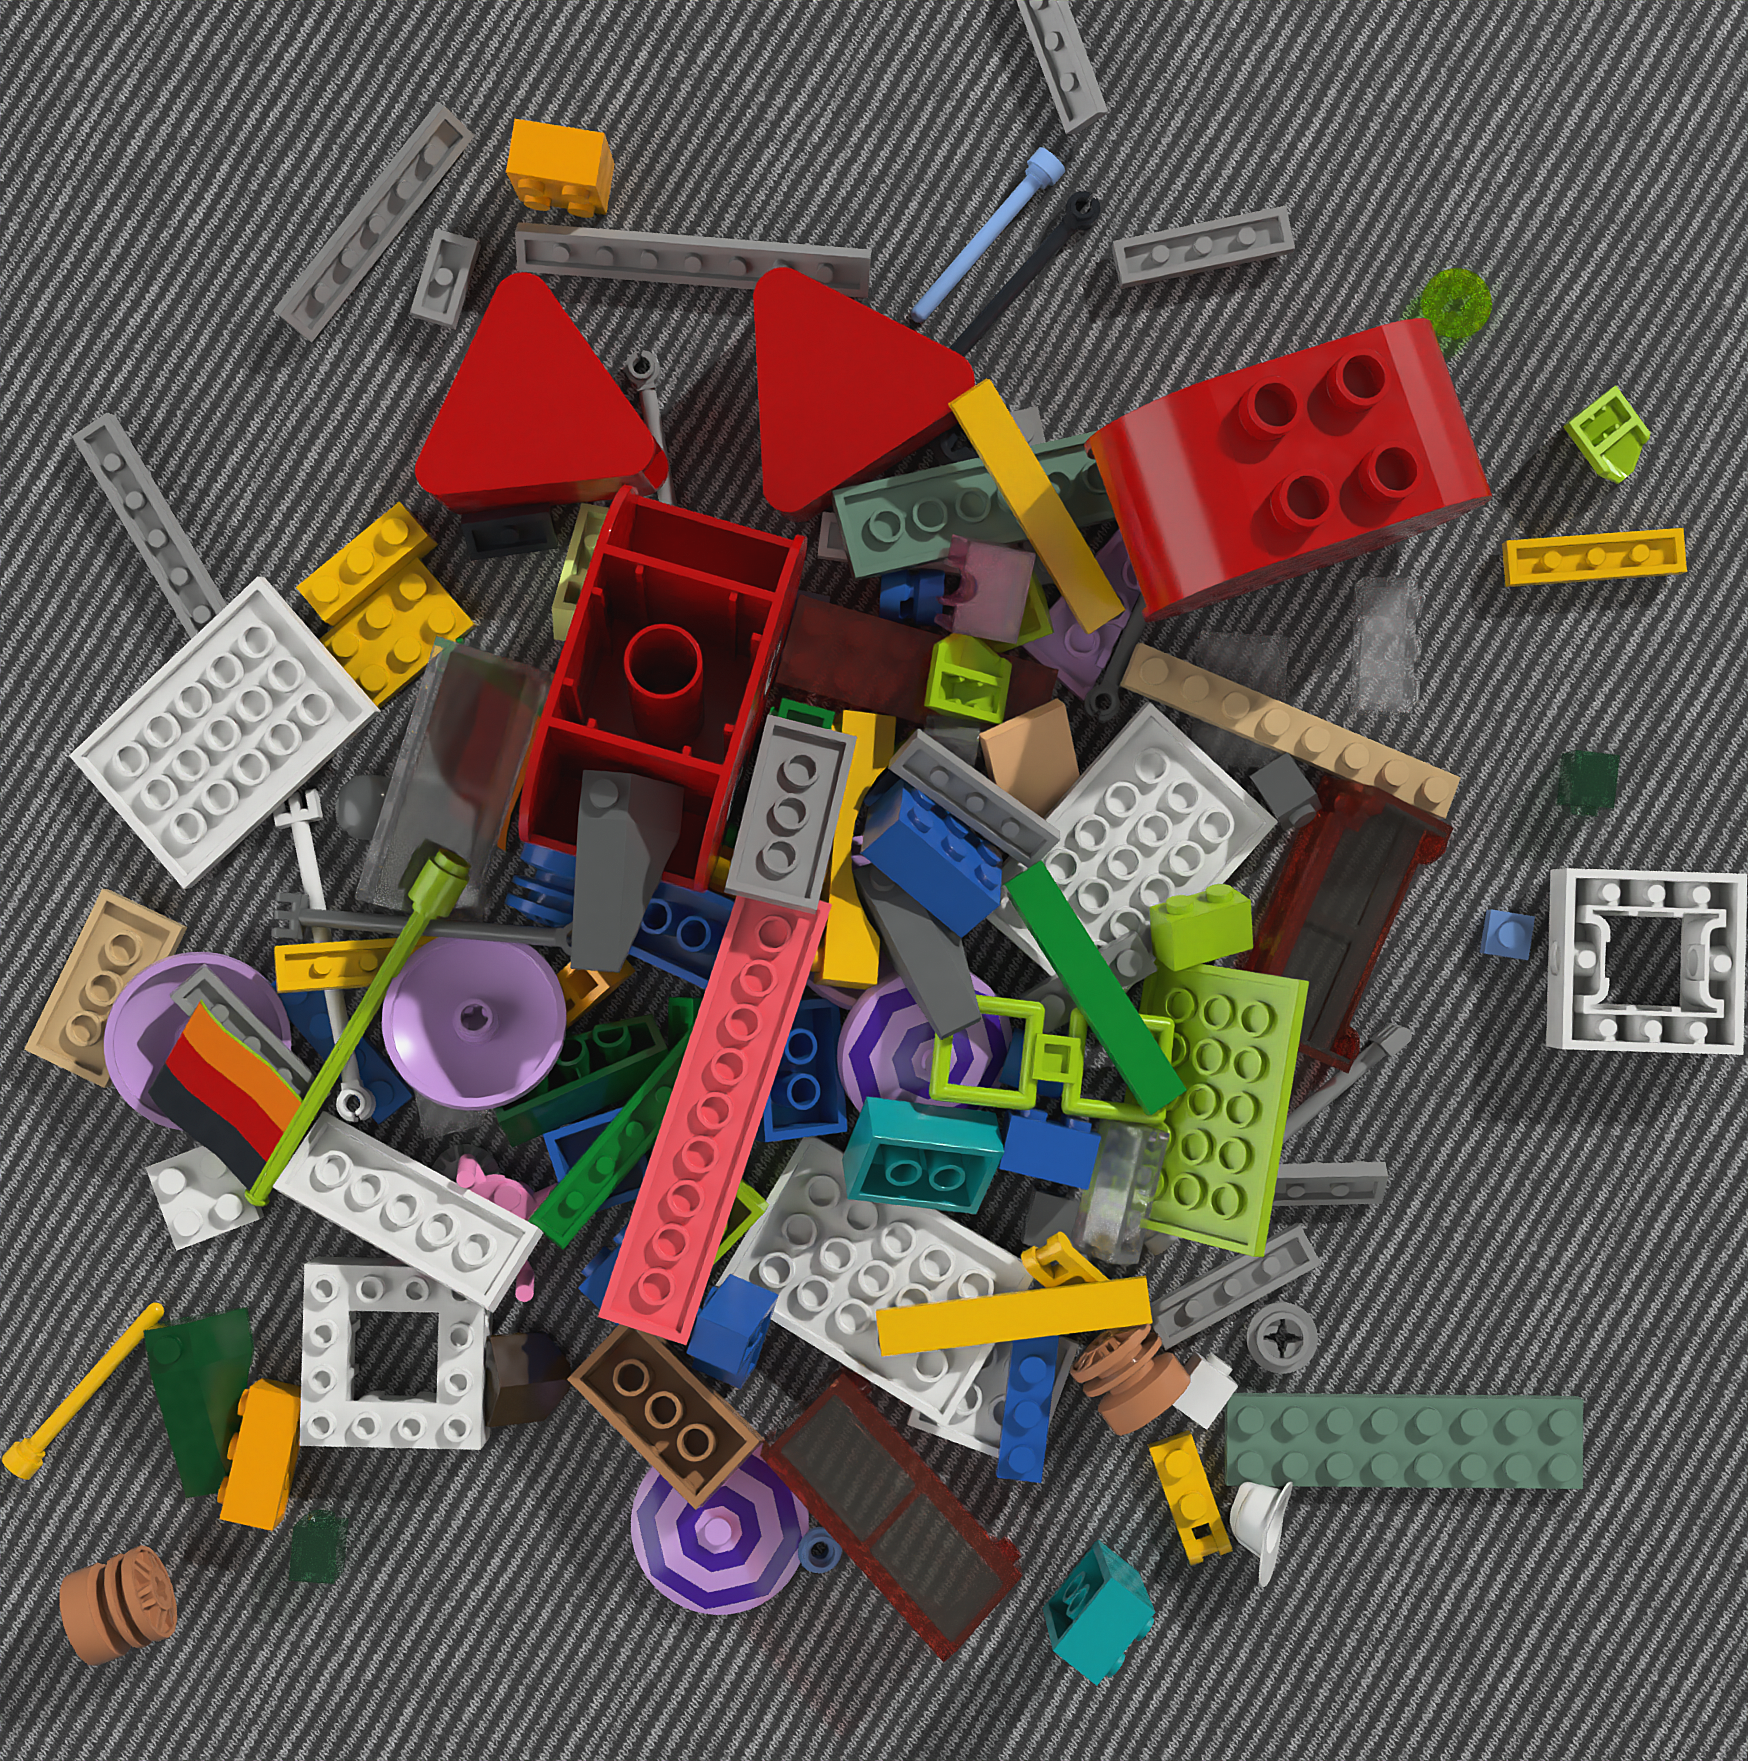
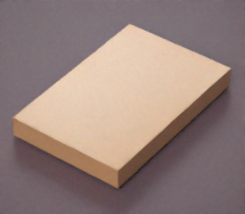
(1033, 756)

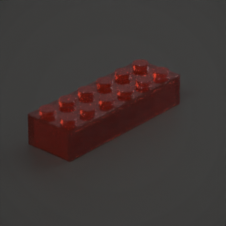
(882, 665)

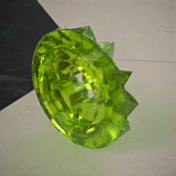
(1458, 284)

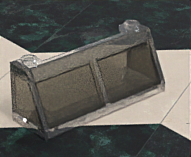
(455, 773)

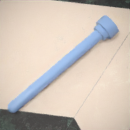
(1042, 171)

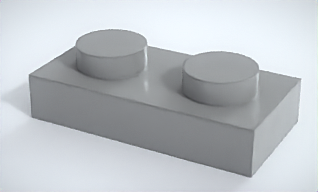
(445, 278)

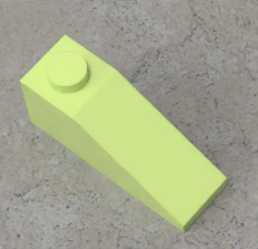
(576, 566)

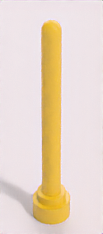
(26, 1456)

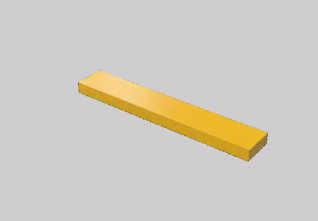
(1036, 505)
(1014, 1316)

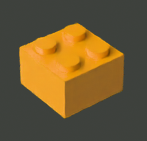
(560, 168)

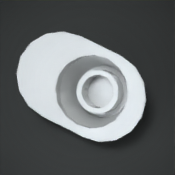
(1258, 1521)

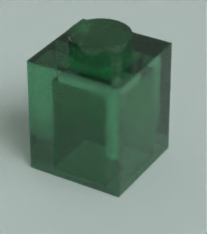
(1587, 782)
(318, 1547)

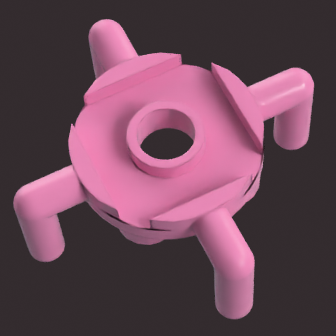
(511, 1196)

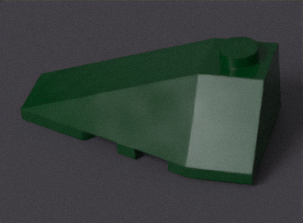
(198, 1378)

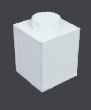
(1208, 1389)

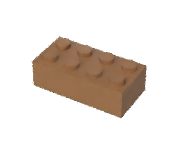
(666, 1412)

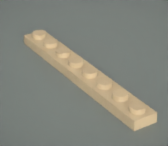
(1288, 730)

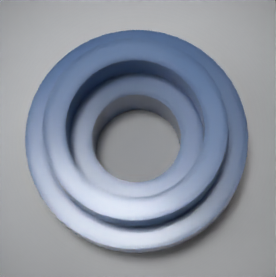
(823, 1562)

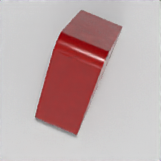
(841, 391)
(534, 416)

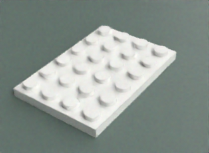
(224, 733)
(1138, 829)
(848, 1257)

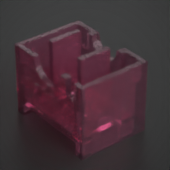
(990, 589)

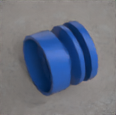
(550, 890)

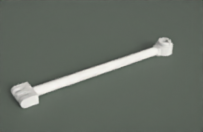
(299, 821)

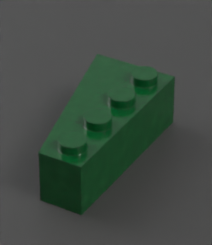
(587, 1076)

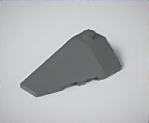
(622, 849)
(921, 952)

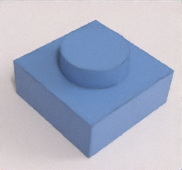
(1507, 934)

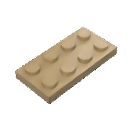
(110, 951)

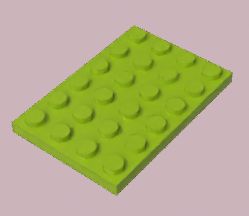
(1227, 1131)

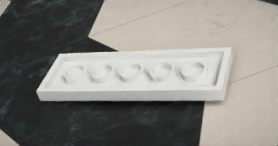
(409, 1211)

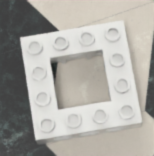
(1710, 972)
(429, 1420)

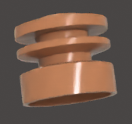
(1135, 1382)
(118, 1605)

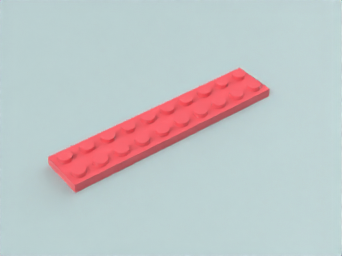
(712, 1117)

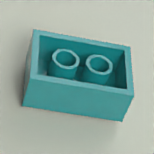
(922, 1155)
(1098, 1613)

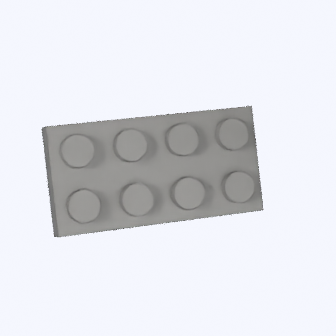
(791, 814)

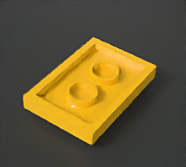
(394, 631)

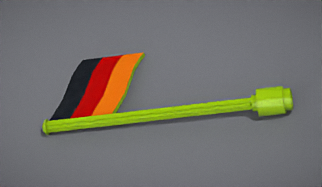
(239, 1101)

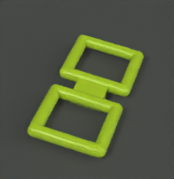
(1045, 1059)

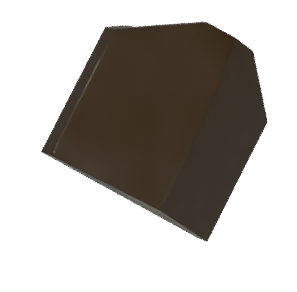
(523, 1378)

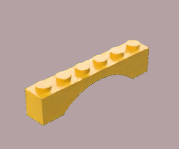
(849, 944)

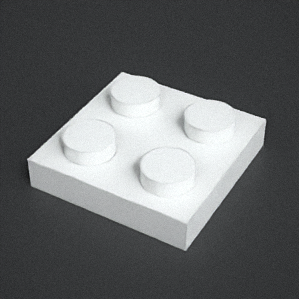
(199, 1197)

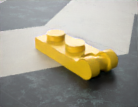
(1071, 1267)
(1189, 1495)

